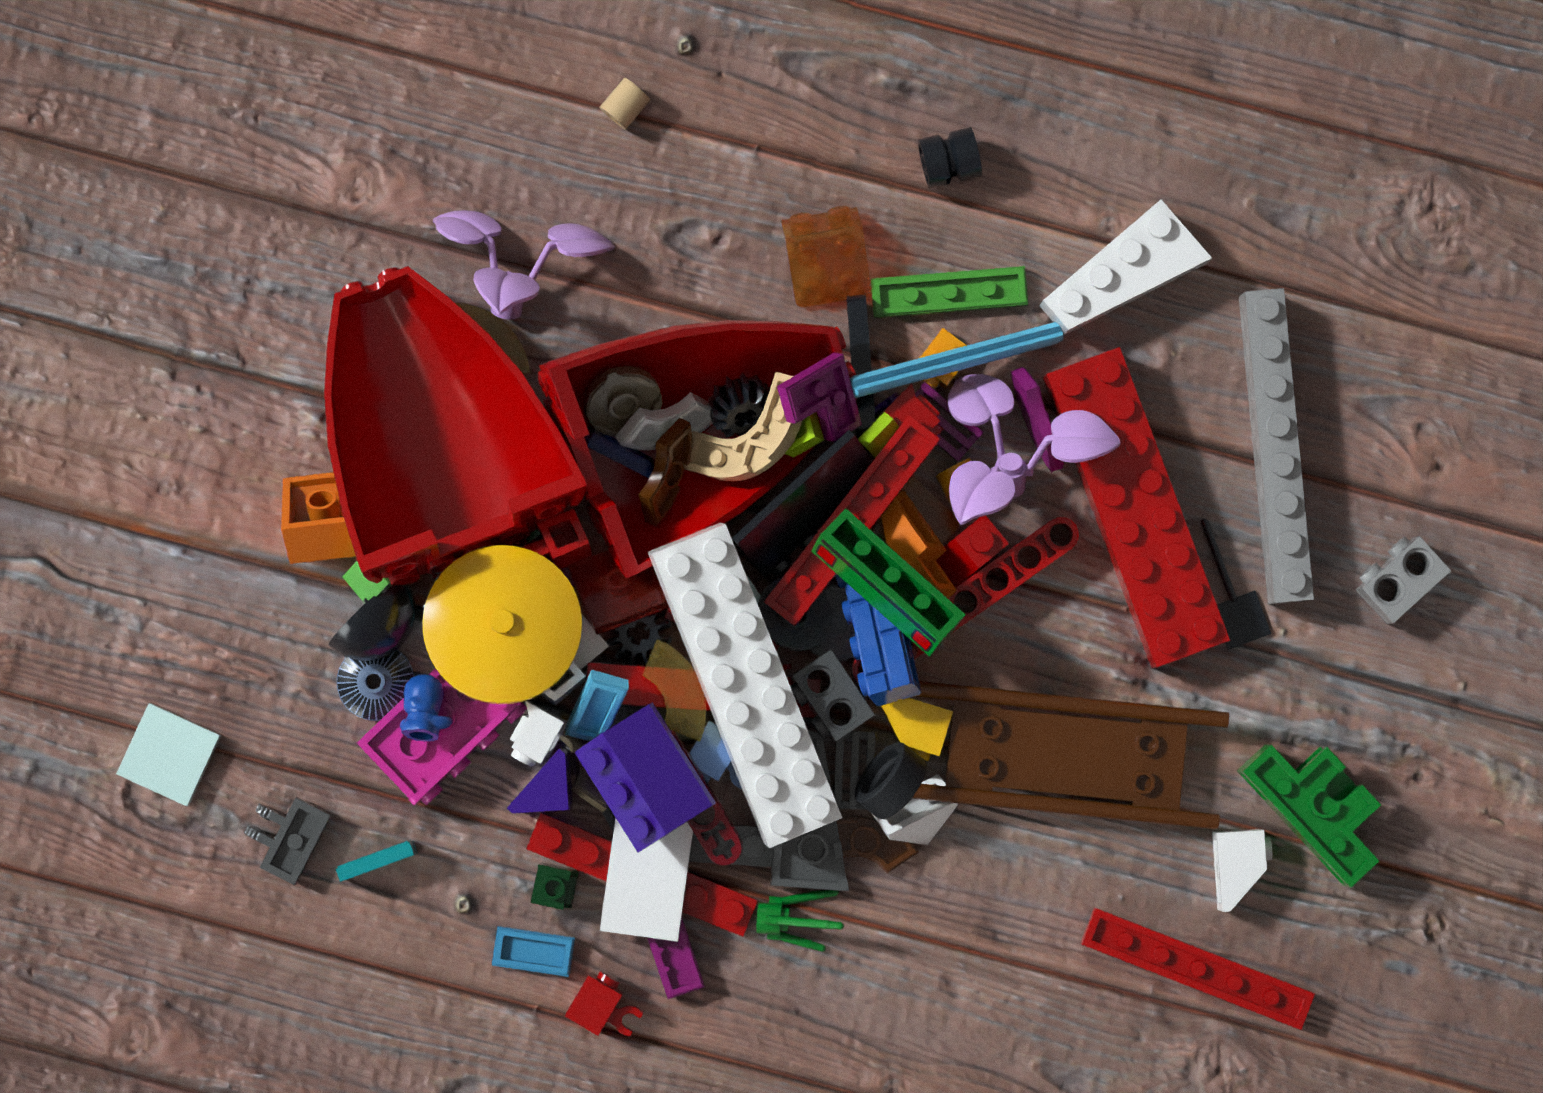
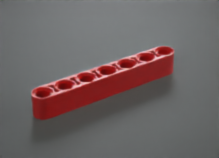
(1013, 570)

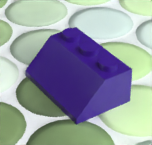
(645, 777)

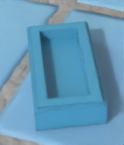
(533, 951)

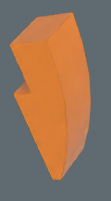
(915, 542)

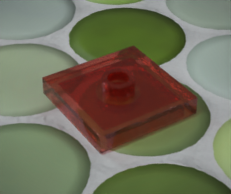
(611, 597)

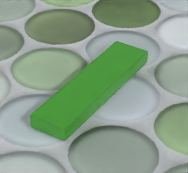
(949, 292)

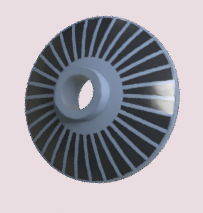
(373, 703)

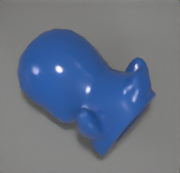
(422, 703)

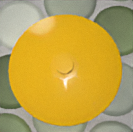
(502, 624)

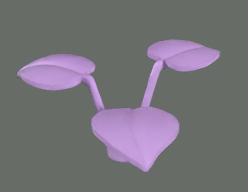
(509, 290)
(983, 491)

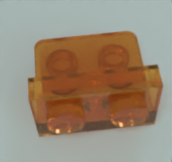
(826, 256)

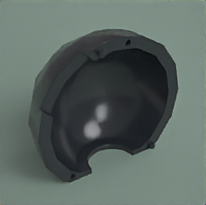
(377, 626)

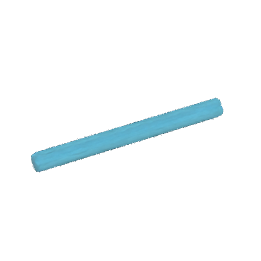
(956, 359)

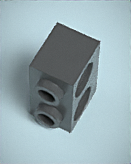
(839, 690)

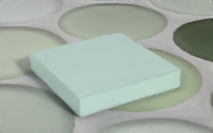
(168, 754)

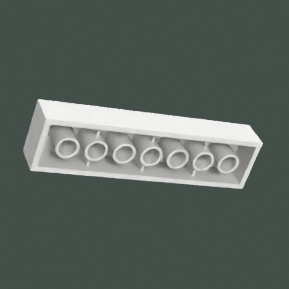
(745, 684)

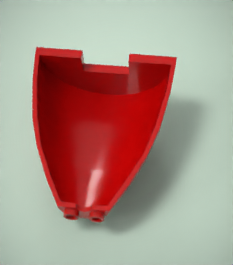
(681, 362)
(433, 432)

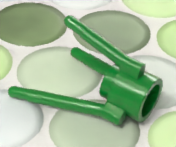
(774, 919)

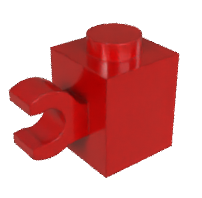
(562, 540)
(597, 1005)

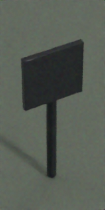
(1240, 614)

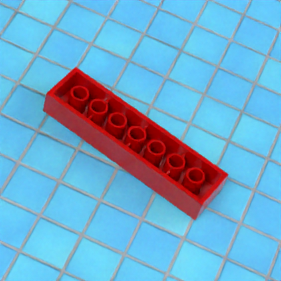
(1140, 514)

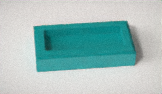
(376, 860)

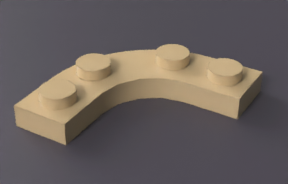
(748, 453)

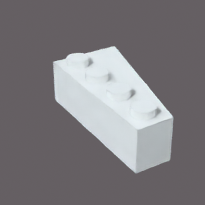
(1135, 263)

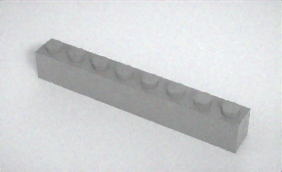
(1276, 446)

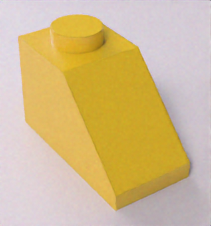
(918, 725)

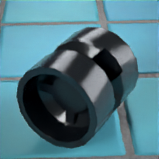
(950, 157)

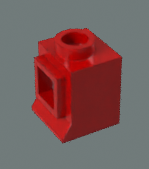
(916, 407)

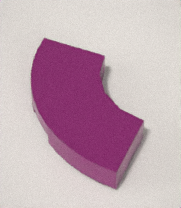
(1034, 413)

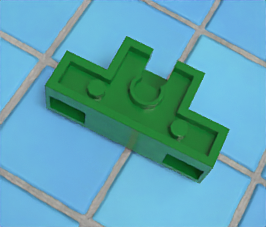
(1318, 806)

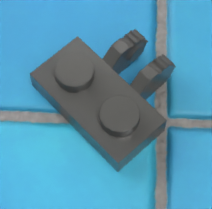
(294, 841)

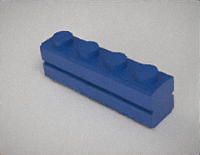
(883, 650)

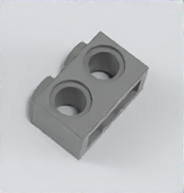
(1408, 587)

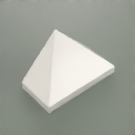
(918, 818)

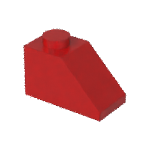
(971, 550)

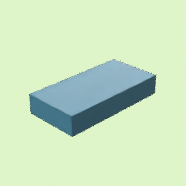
(596, 705)

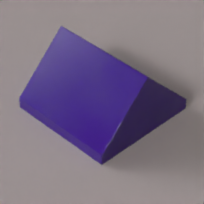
(548, 789)

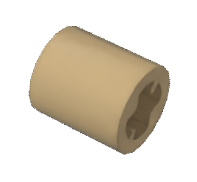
(625, 103)

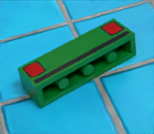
(887, 582)

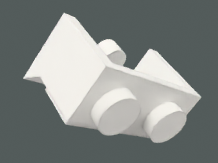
(536, 735)

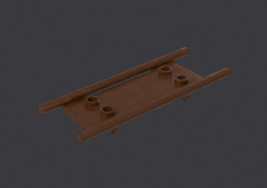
(1067, 755)

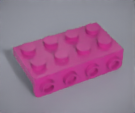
(421, 765)

